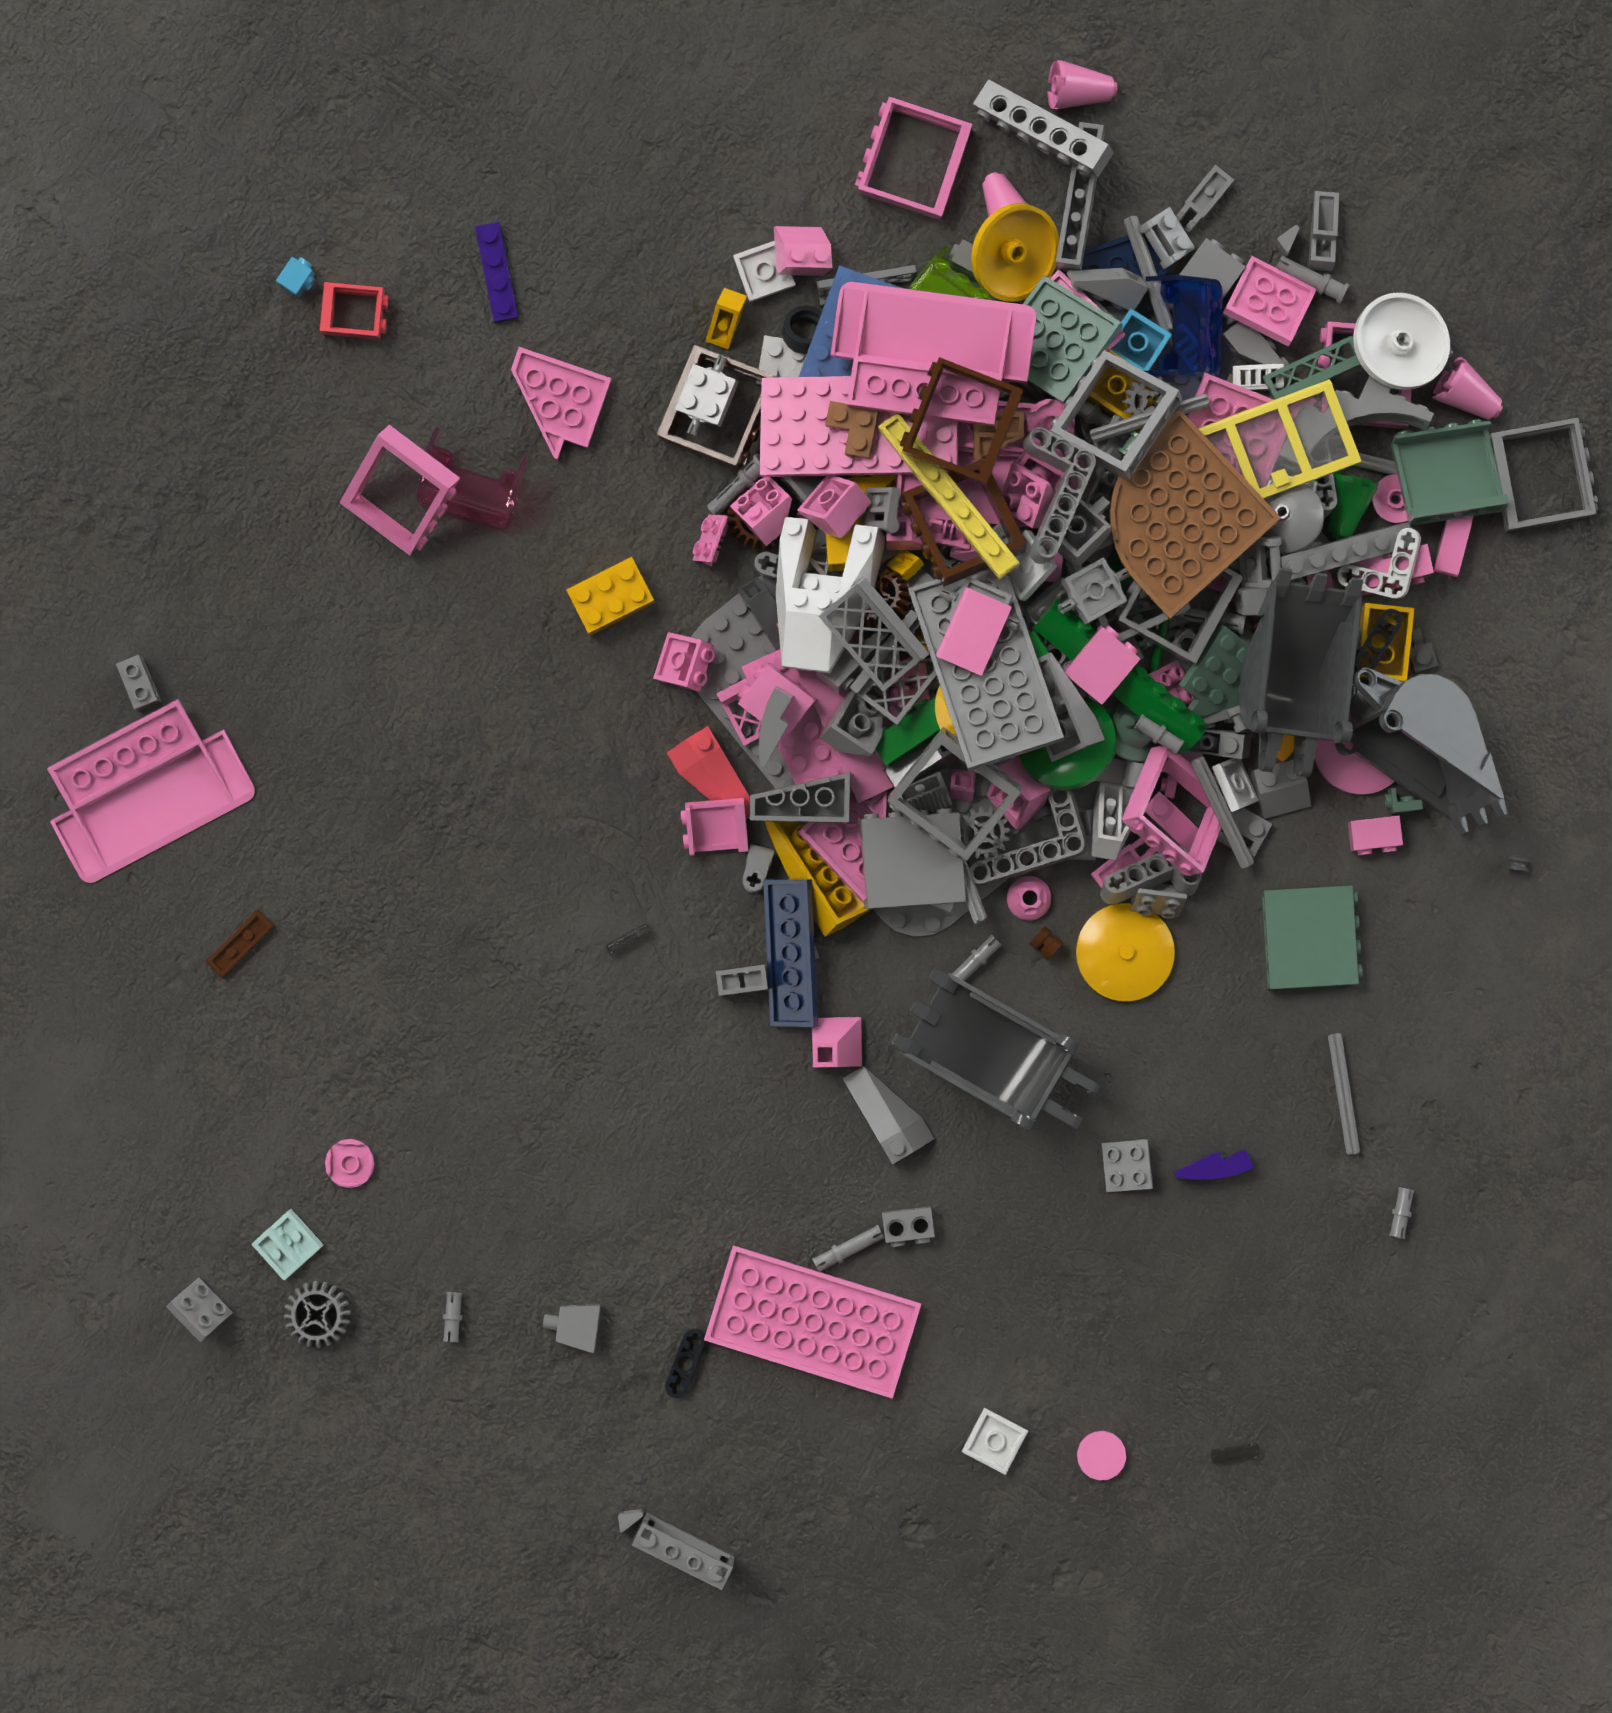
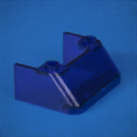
(1195, 326)

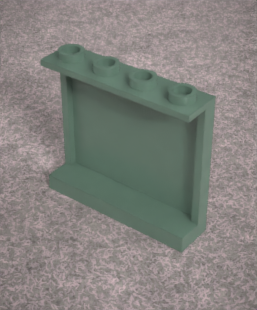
(1448, 472)
(1311, 937)

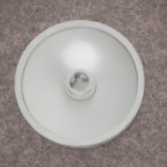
(1401, 341)

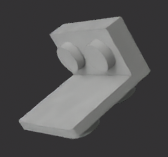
(1159, 900)

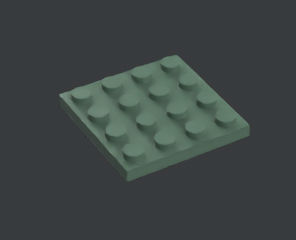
(1065, 338)

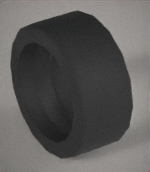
(800, 313)

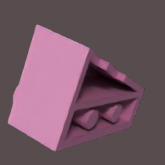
(1422, 569)

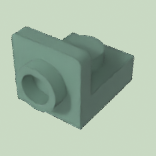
(1406, 804)

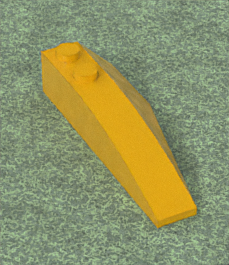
(833, 901)

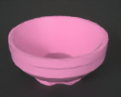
(1016, 903)

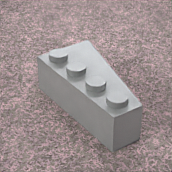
(809, 801)

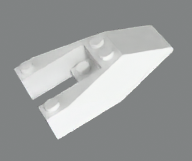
(803, 596)

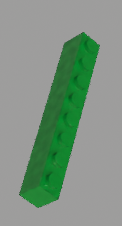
(1136, 690)
(922, 723)

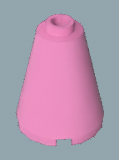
(1078, 86)
(999, 192)
(1467, 391)

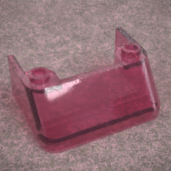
(477, 497)

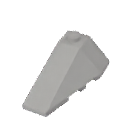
(855, 723)

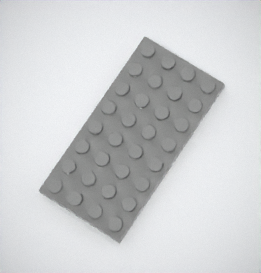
(1008, 705)

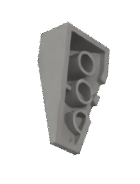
(1074, 715)
(890, 1118)

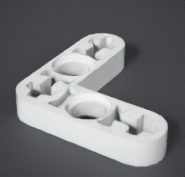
(1394, 573)

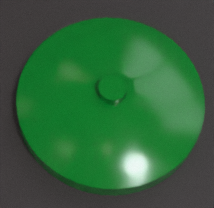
(1080, 767)

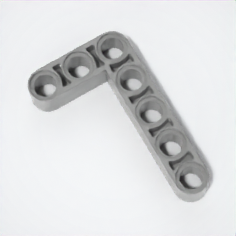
(1063, 493)
(1039, 849)

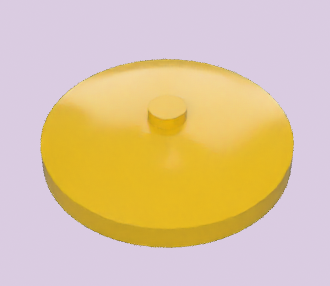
(1014, 251)
(1124, 953)

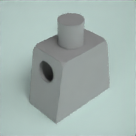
(575, 1325)

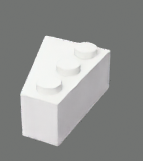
(1108, 829)

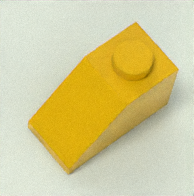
(726, 318)

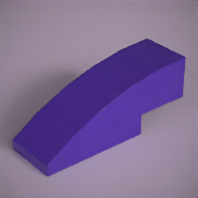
(1216, 1167)

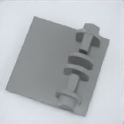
(1127, 1165)

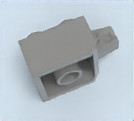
(1094, 531)

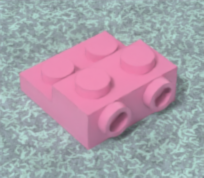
(684, 661)

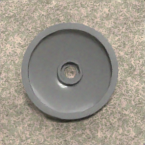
(1302, 520)

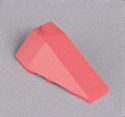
(707, 768)

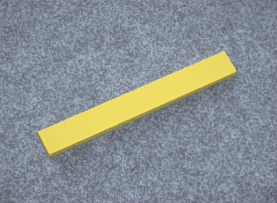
(952, 501)

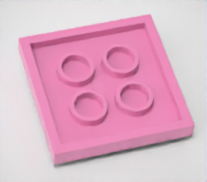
(1270, 301)

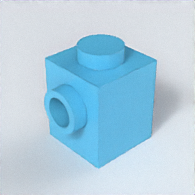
(296, 276)

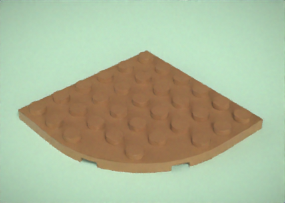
(1184, 516)

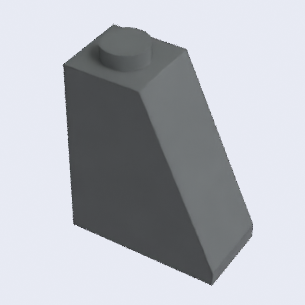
(762, 608)

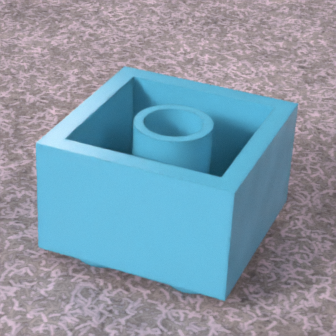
(1141, 341)

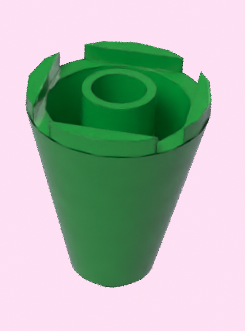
(1352, 501)

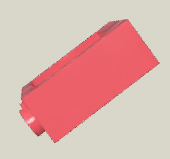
(328, 310)

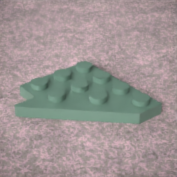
(1217, 673)

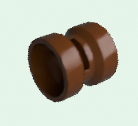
(1046, 943)

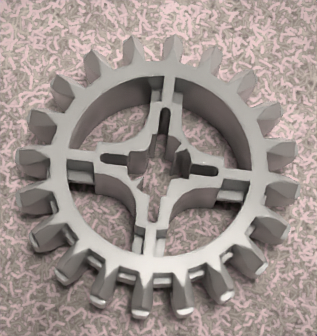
(324, 1323)

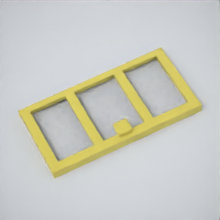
(1287, 440)

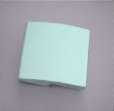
(287, 1244)

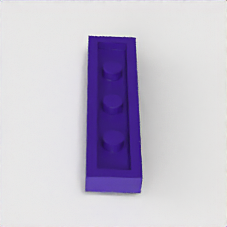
(496, 272)

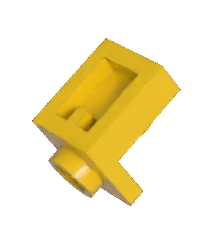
(905, 564)

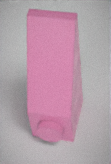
(1171, 821)

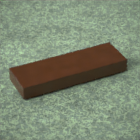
(240, 943)

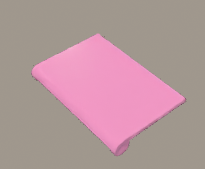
(973, 631)

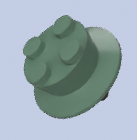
(1131, 742)

